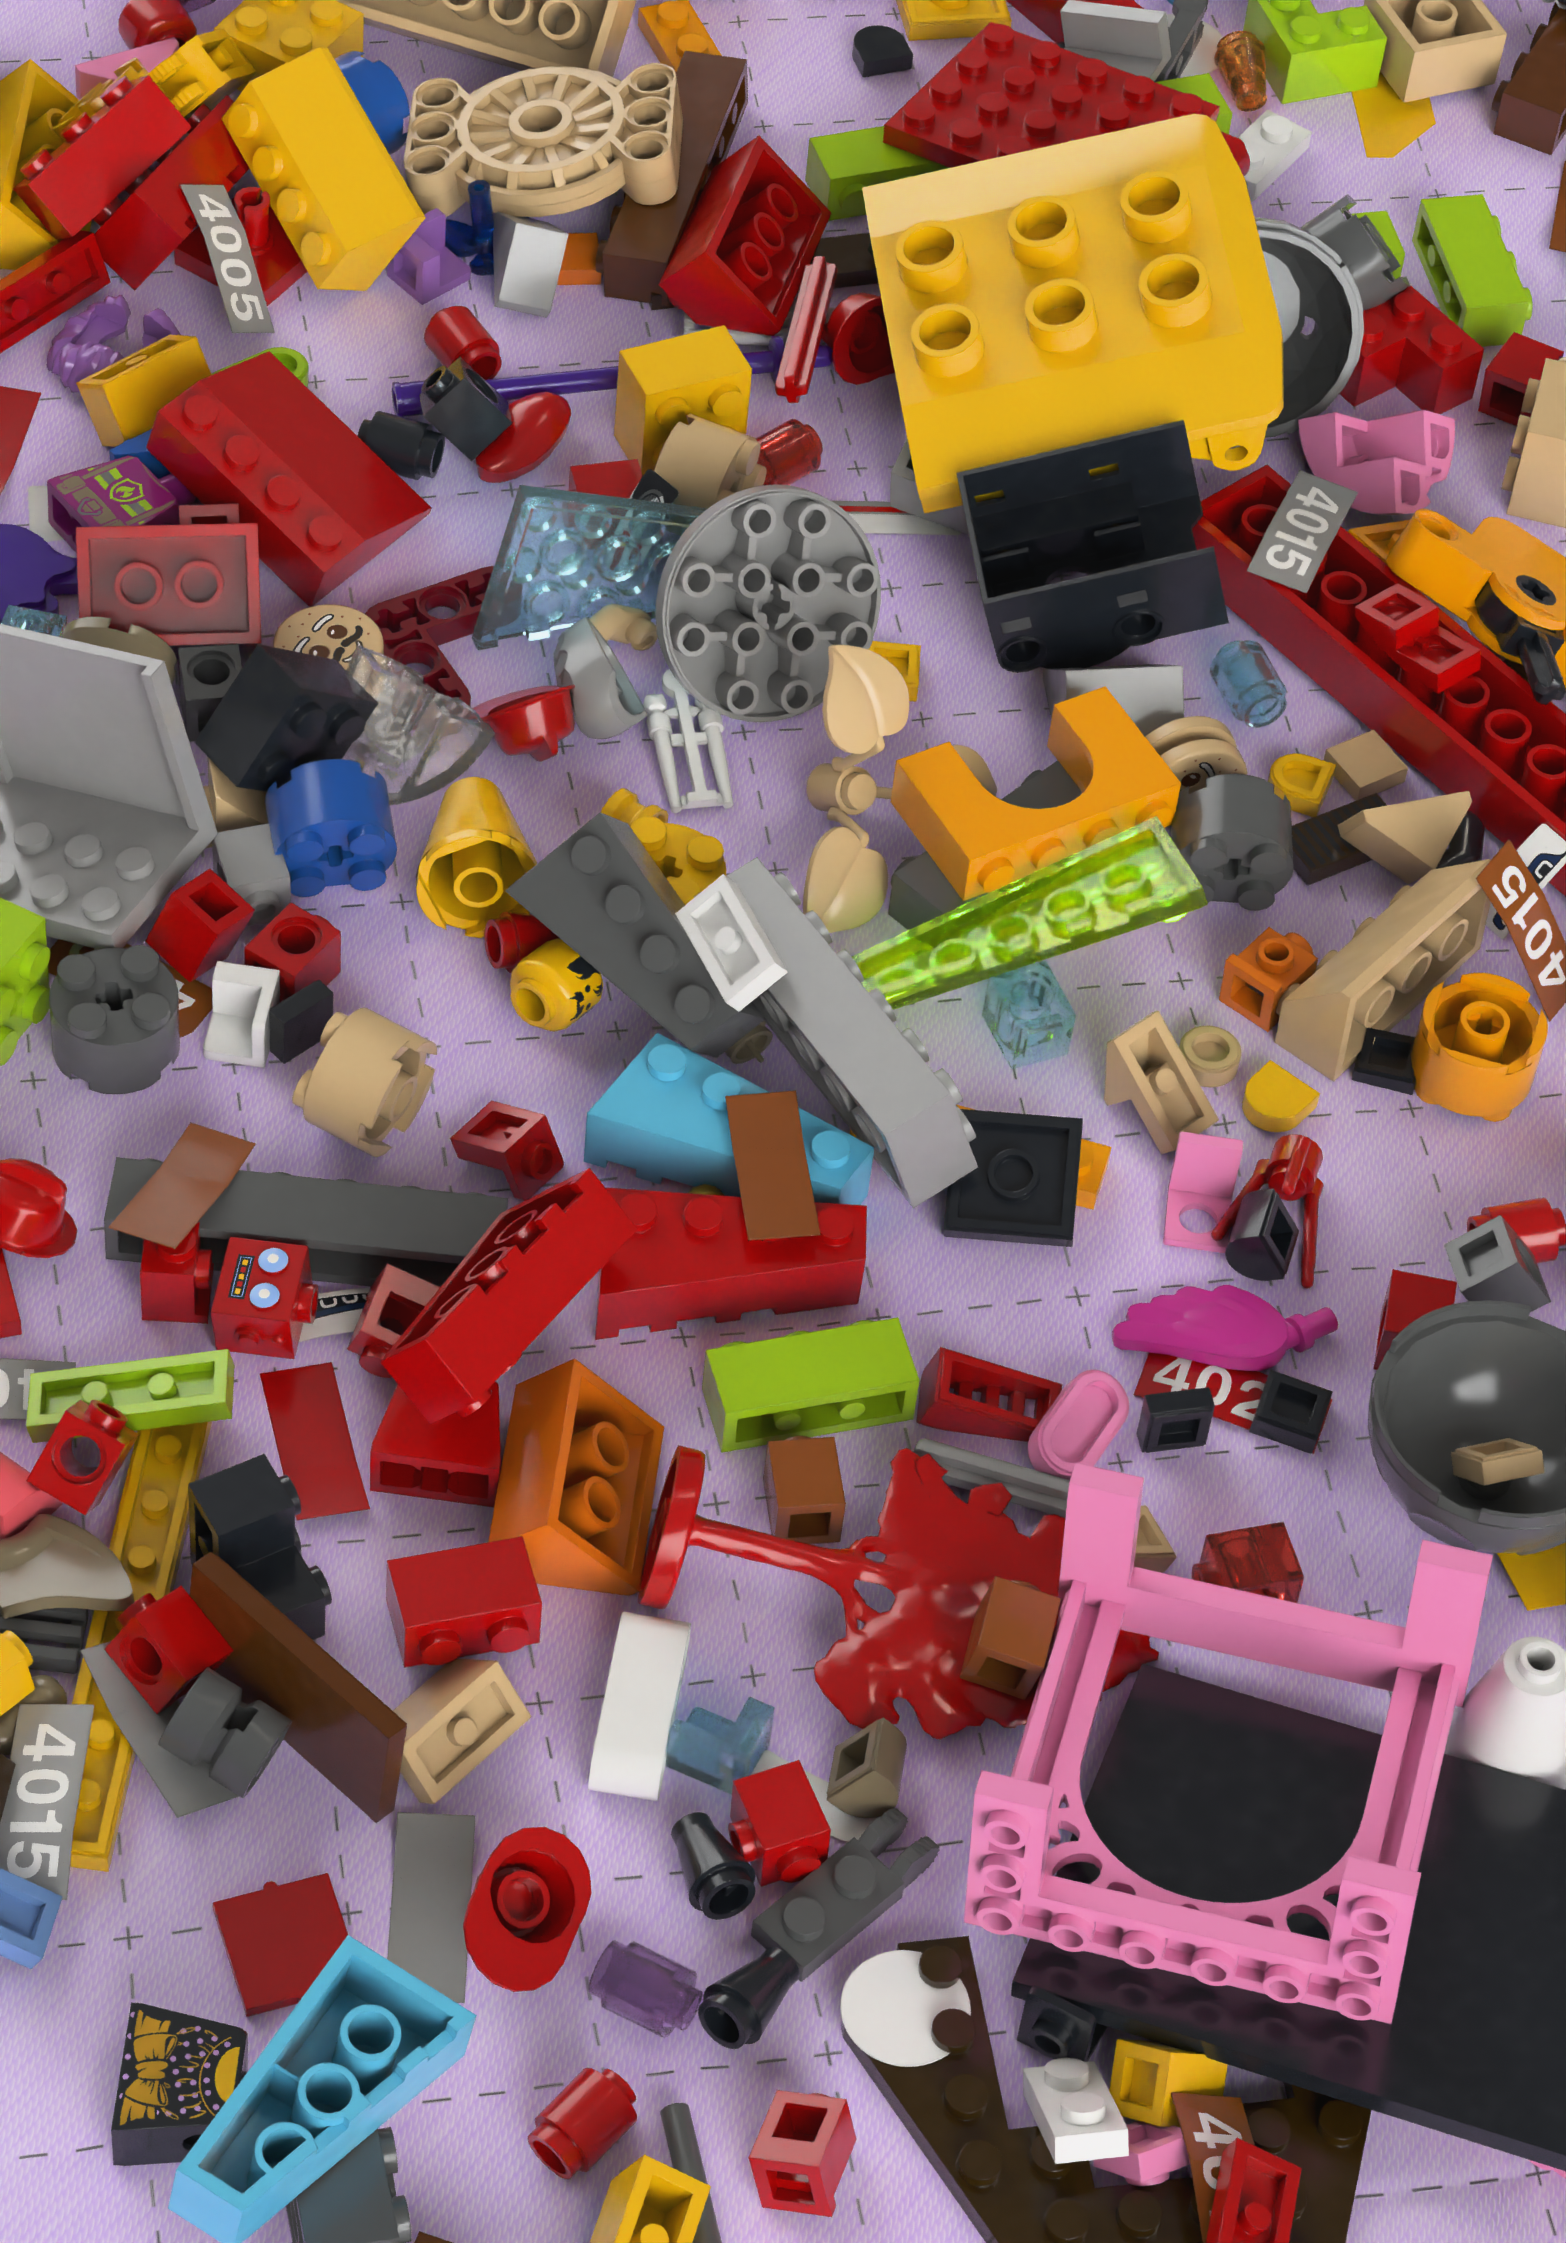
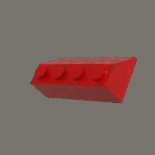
(746, 244)

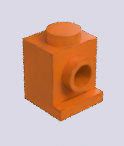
(1271, 967)

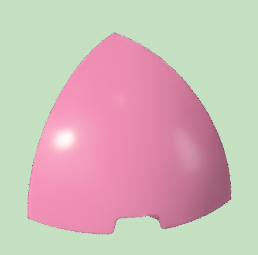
(1382, 459)

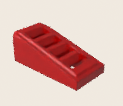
(969, 1374)

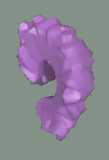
(79, 348)

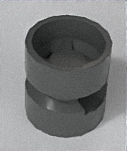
(225, 1732)

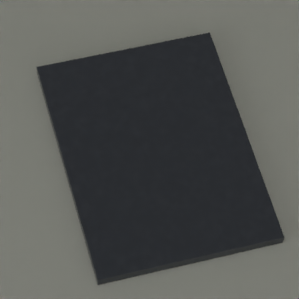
(1263, 1799)

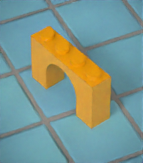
(992, 843)

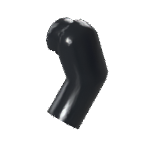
(1466, 843)

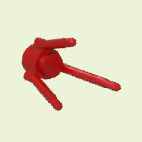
(1293, 1176)

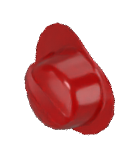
(859, 339)
(530, 720)
(33, 1210)
(527, 1908)

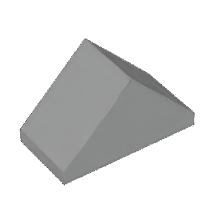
(526, 263)

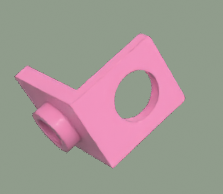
(1202, 1180)

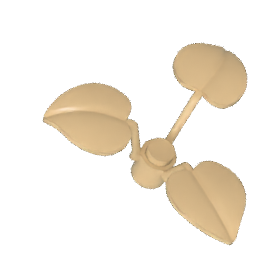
(861, 704)

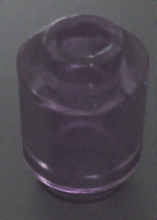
(646, 1988)

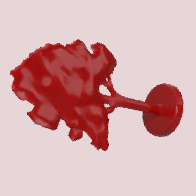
(936, 1566)

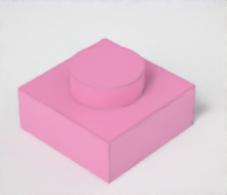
(1152, 2154)

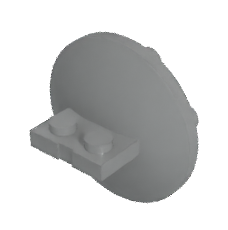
(761, 598)

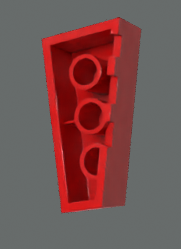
(156, 215)
(698, 1263)
(506, 1295)

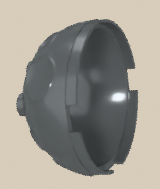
(1466, 1381)

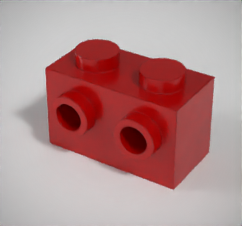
(463, 1602)

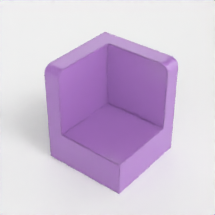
(425, 264)

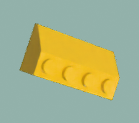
(28, 112)
(324, 171)

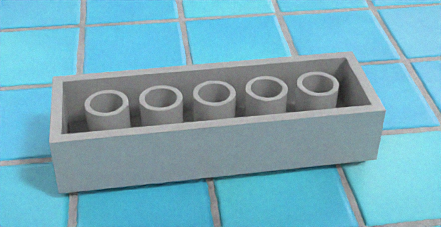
(854, 1049)

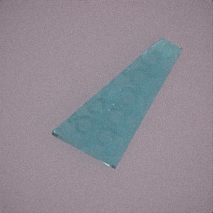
(574, 556)

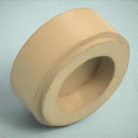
(1211, 1055)

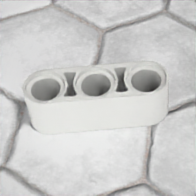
(639, 1706)

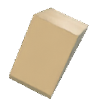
(1407, 835)

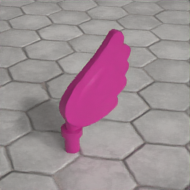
(1220, 1328)

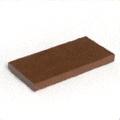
(334, 1716)

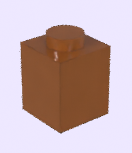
(804, 1489)
(1010, 1637)

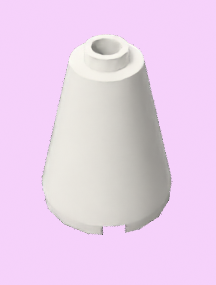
(1517, 1714)

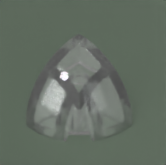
(414, 733)

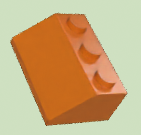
(578, 1480)

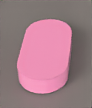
(1079, 1424)

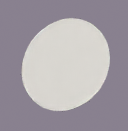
(893, 2009)

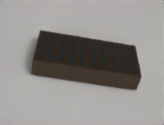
(1318, 845)

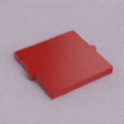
(280, 1940)

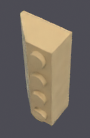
(1384, 968)

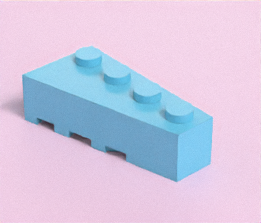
(673, 1123)
(324, 2083)

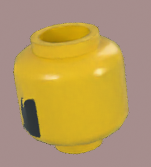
(554, 986)

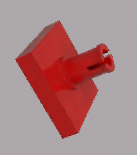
(271, 249)

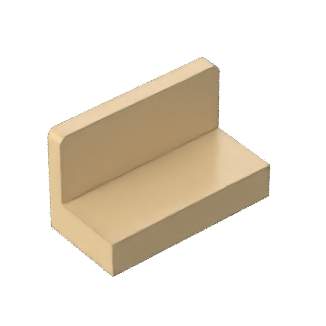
(456, 1724)

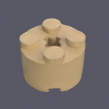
(709, 462)
(366, 1080)

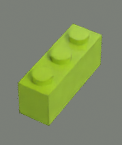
(1471, 268)
(810, 1384)

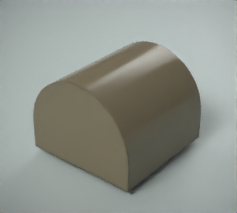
(868, 1771)

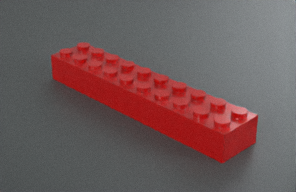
(1471, 737)

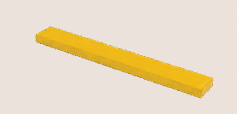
(149, 1545)

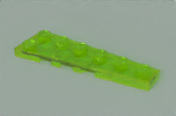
(1058, 909)

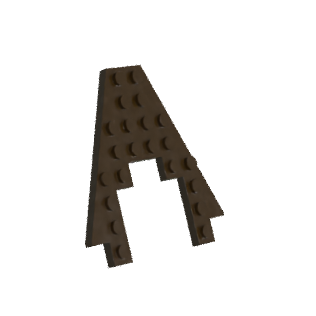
(1021, 2195)

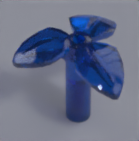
(478, 238)

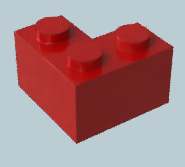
(1417, 352)

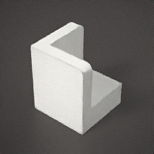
(241, 1014)

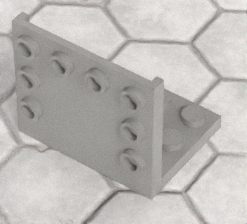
(93, 787)

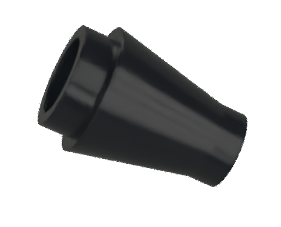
(713, 1870)
(744, 2002)

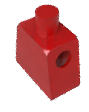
(439, 1460)

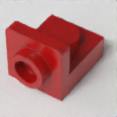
(513, 1142)

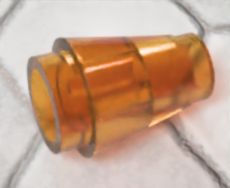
(1243, 68)

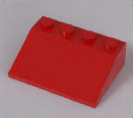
(291, 468)

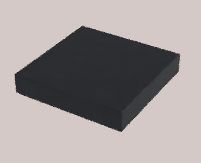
(1021, 1182)

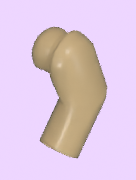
(625, 626)

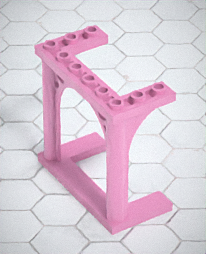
(1220, 1942)

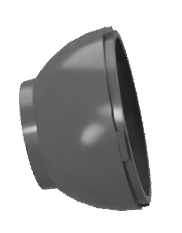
(1311, 283)

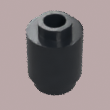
(404, 444)

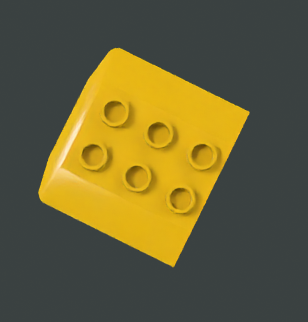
(1077, 302)

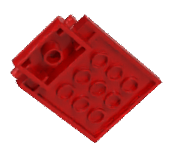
(1028, 94)

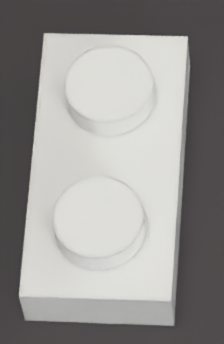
(1272, 148)
(731, 943)
(1075, 2111)

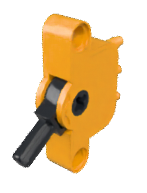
(1498, 583)

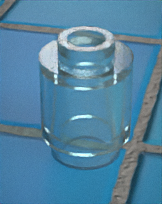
(1249, 683)

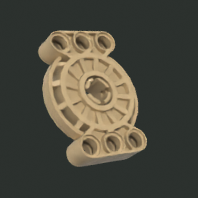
(546, 140)

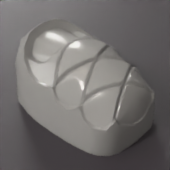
(603, 694)

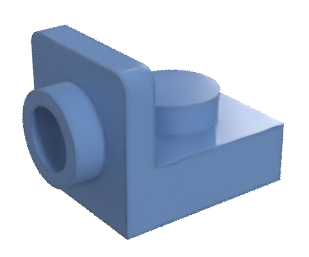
(25, 1919)

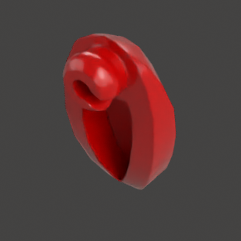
(534, 434)

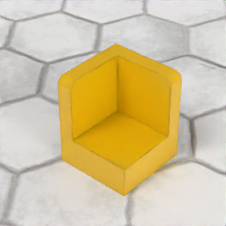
(1148, 2073)

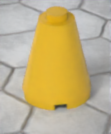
(472, 858)

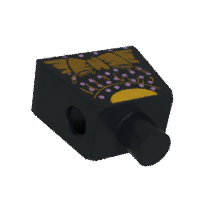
(172, 2083)

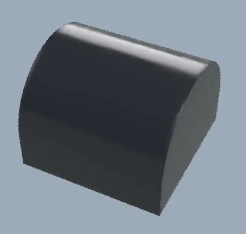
(1262, 1237)

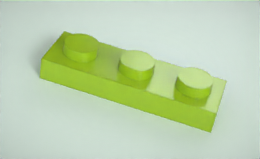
(146, 1391)

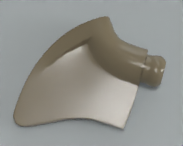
(59, 1567)

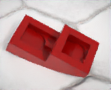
(1411, 636)

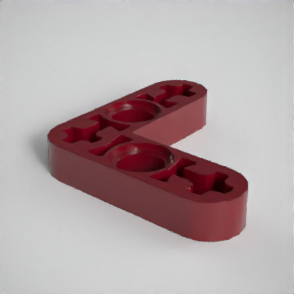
(414, 635)

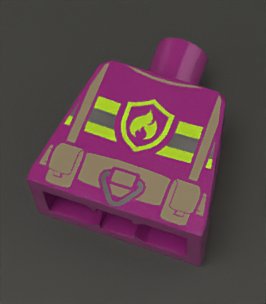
(113, 495)

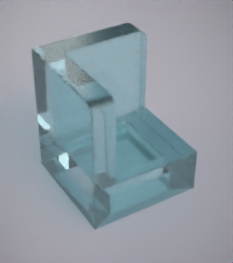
(718, 1748)

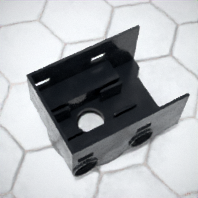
(1116, 526)

